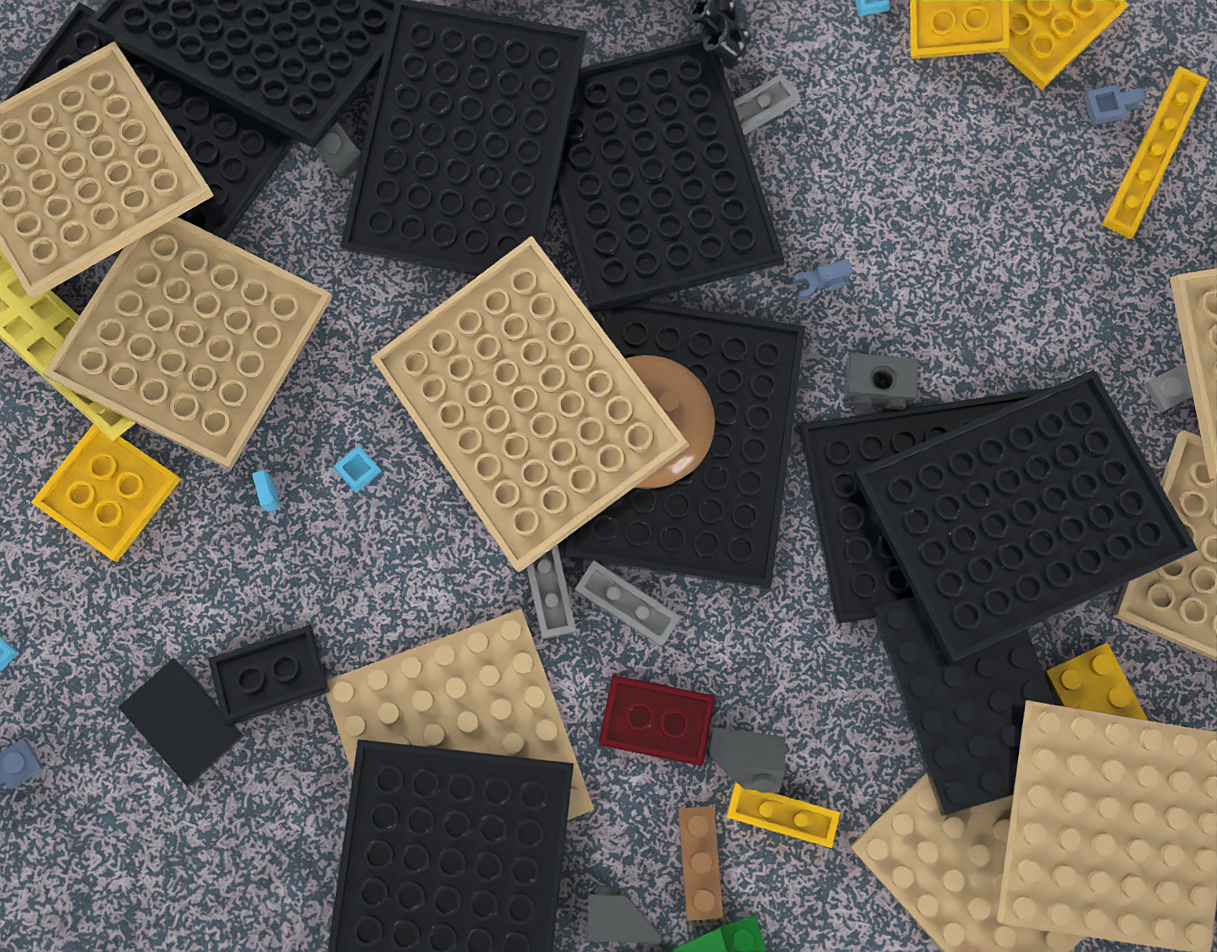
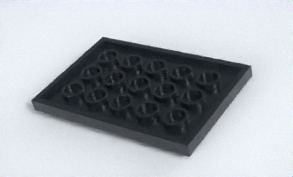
(964, 711)

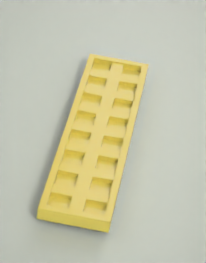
(37, 331)

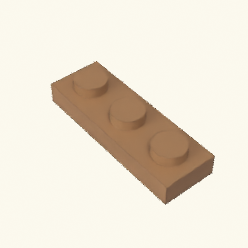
(700, 863)

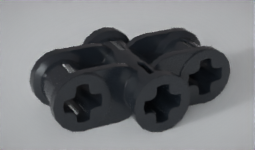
(720, 30)

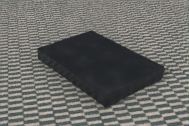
(268, 675)
(180, 722)

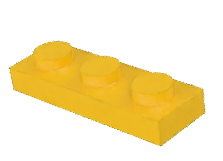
(783, 815)

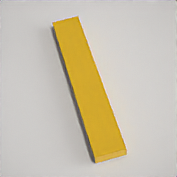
(1154, 152)

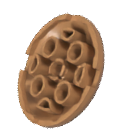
(686, 405)

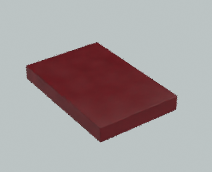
(657, 720)

